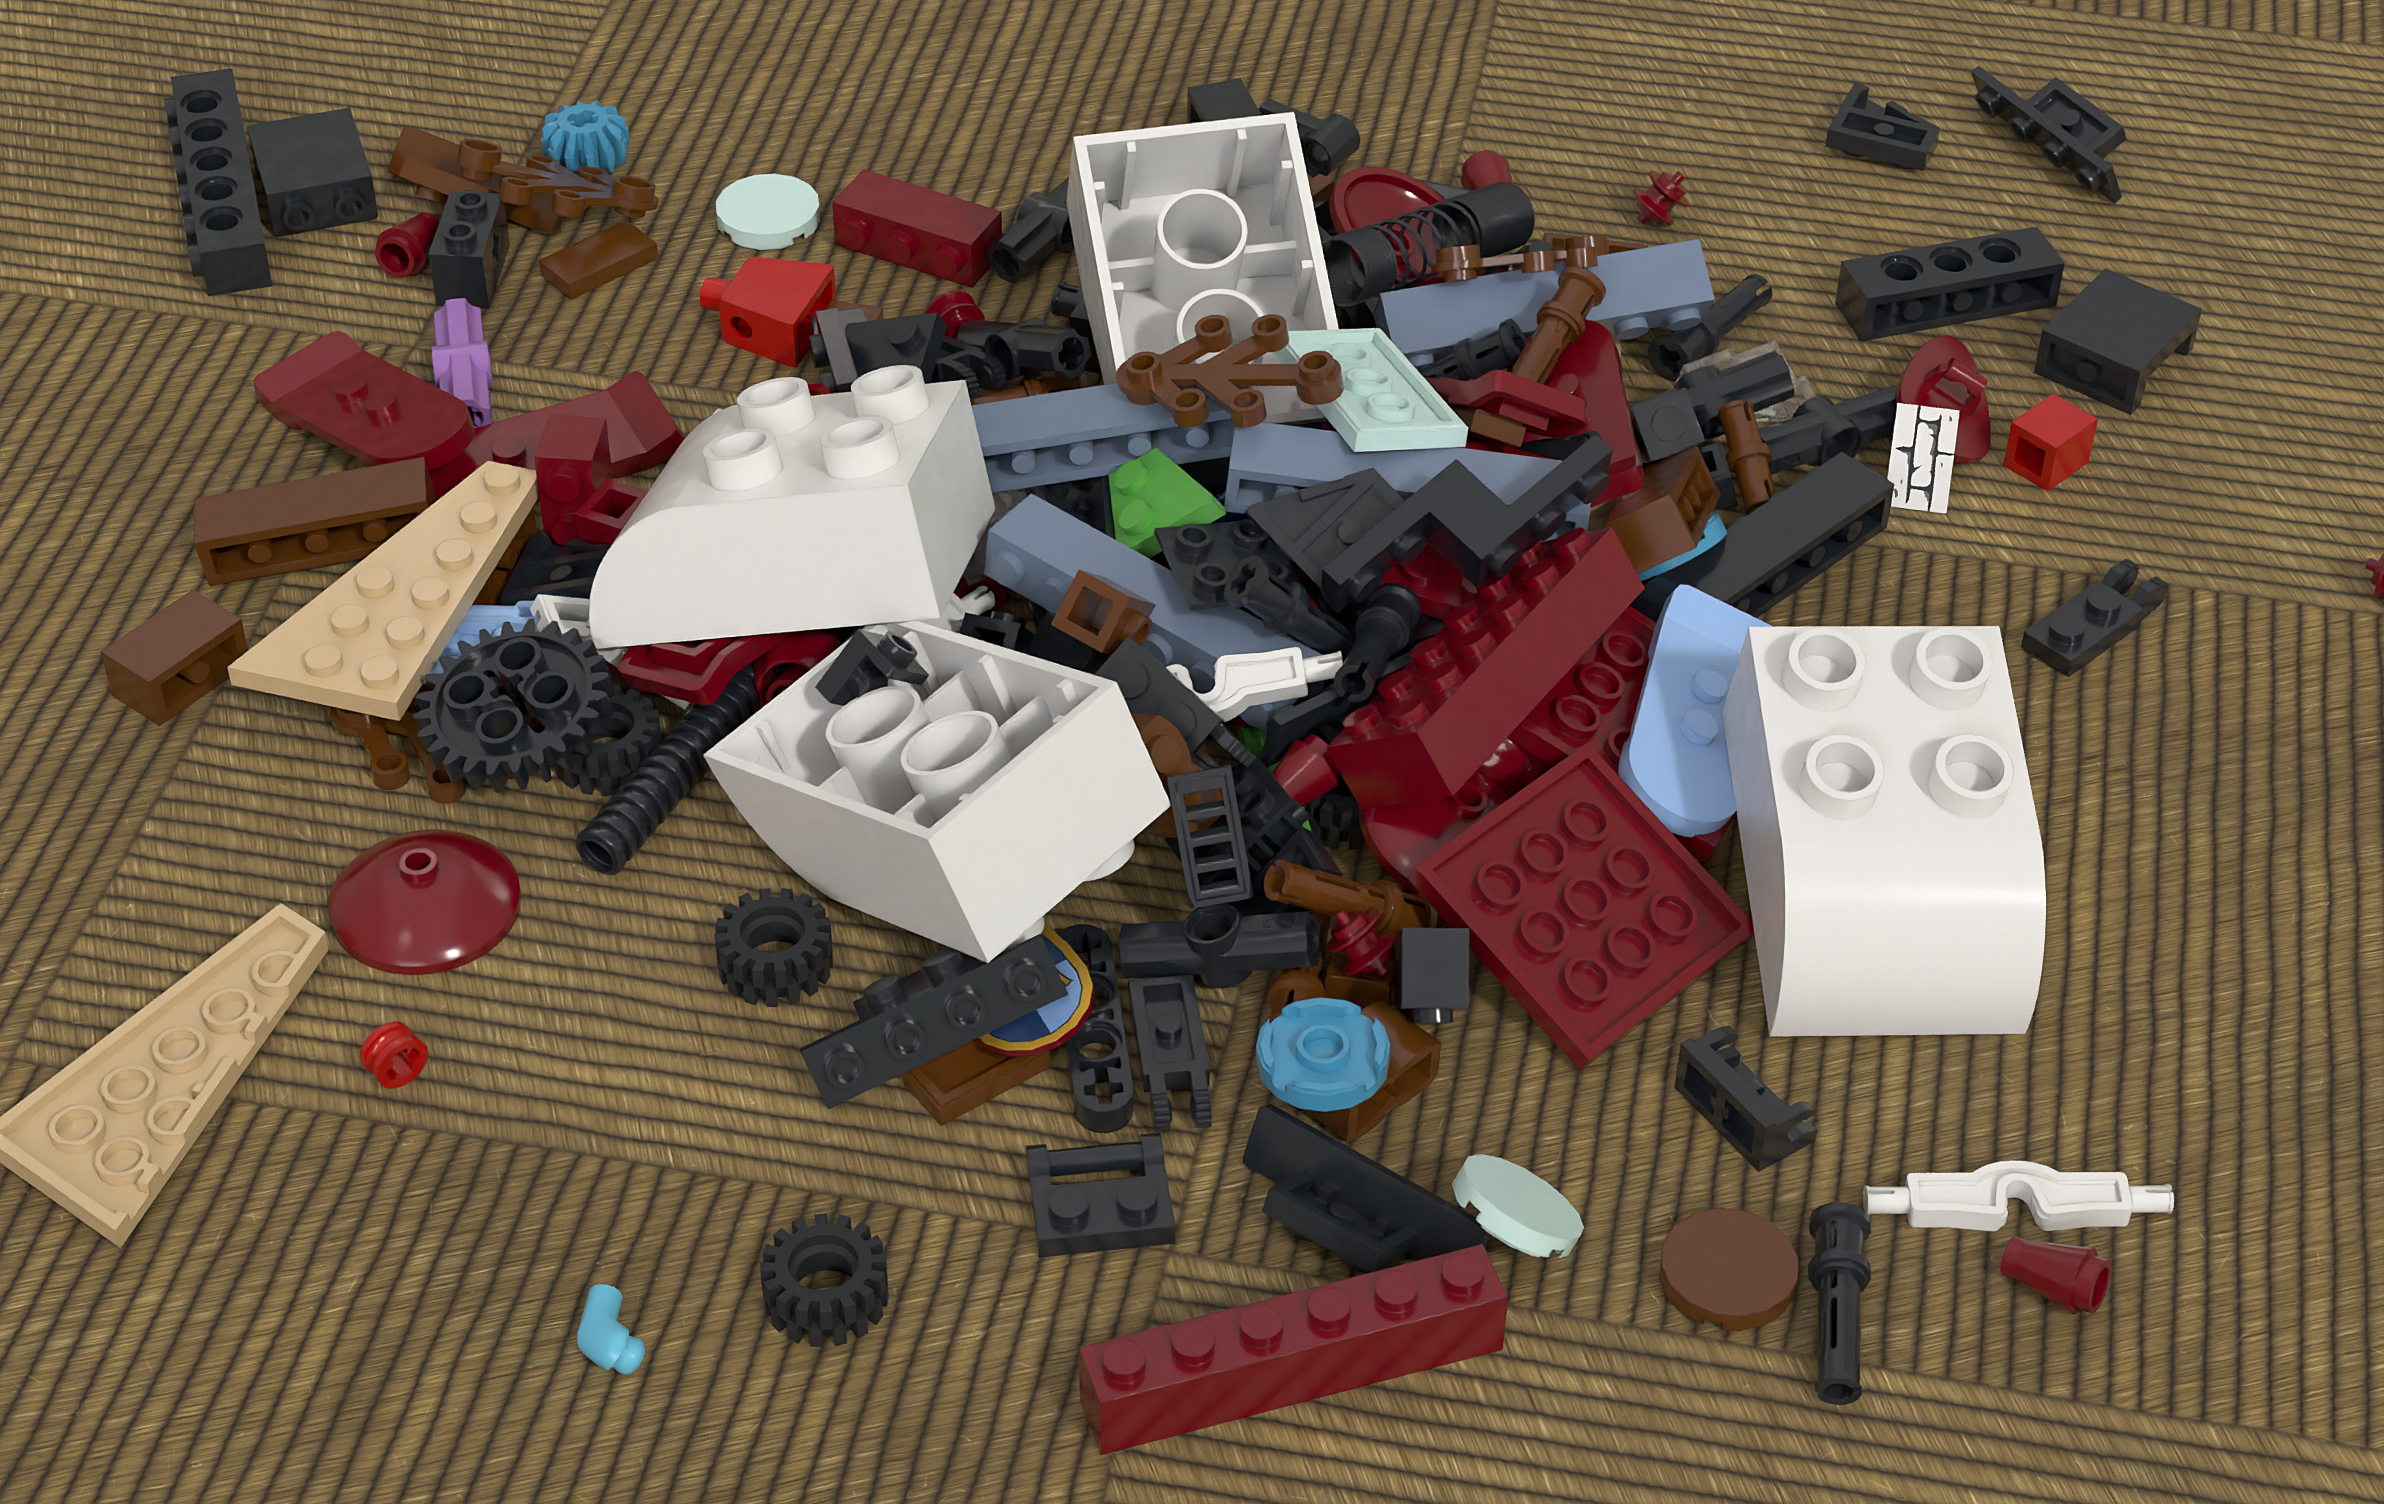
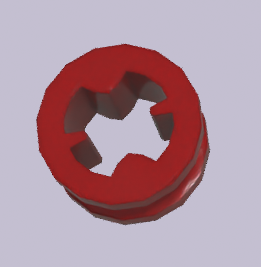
(393, 1055)

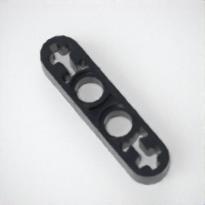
(1105, 1027)

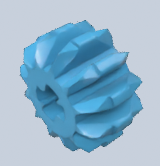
(586, 137)

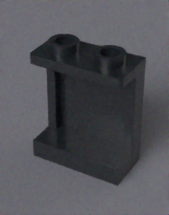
(313, 172)
(2115, 339)

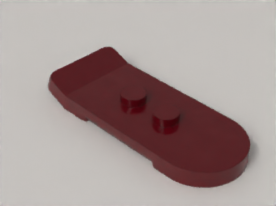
(1593, 373)
(1507, 395)
(364, 405)
(637, 427)
(694, 668)

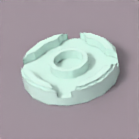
(767, 211)
(1518, 1206)

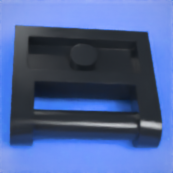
(1101, 1212)

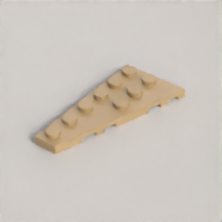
(395, 611)
(136, 1101)

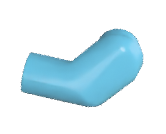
(603, 1337)

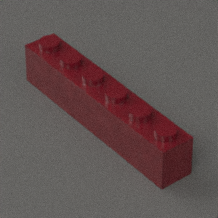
(1291, 1349)

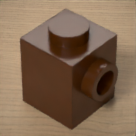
(1103, 613)

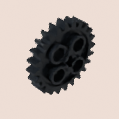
(484, 735)

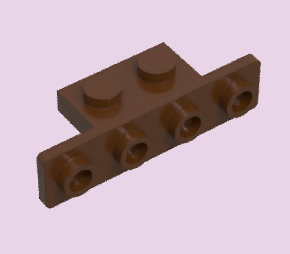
(434, 167)

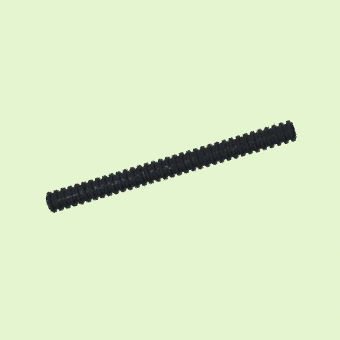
(666, 776)

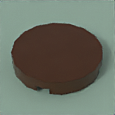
(1729, 1268)

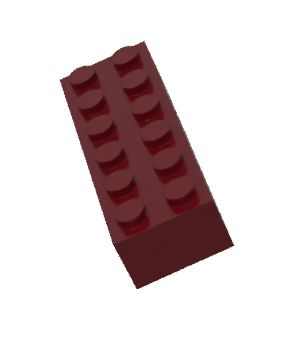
(1484, 670)

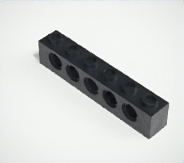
(216, 183)

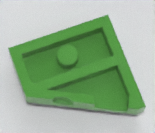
(1156, 495)

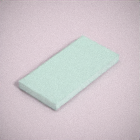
(1383, 396)

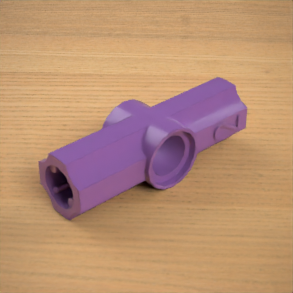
(463, 358)

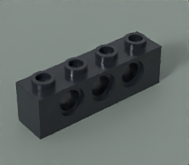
(1949, 283)

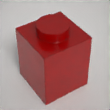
(2050, 442)

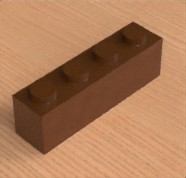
(1667, 512)
(308, 520)

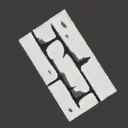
(1922, 457)

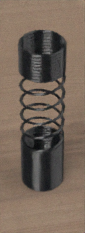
(1491, 217)

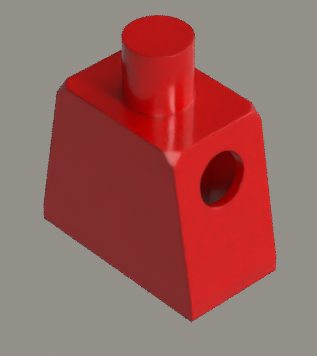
(771, 306)

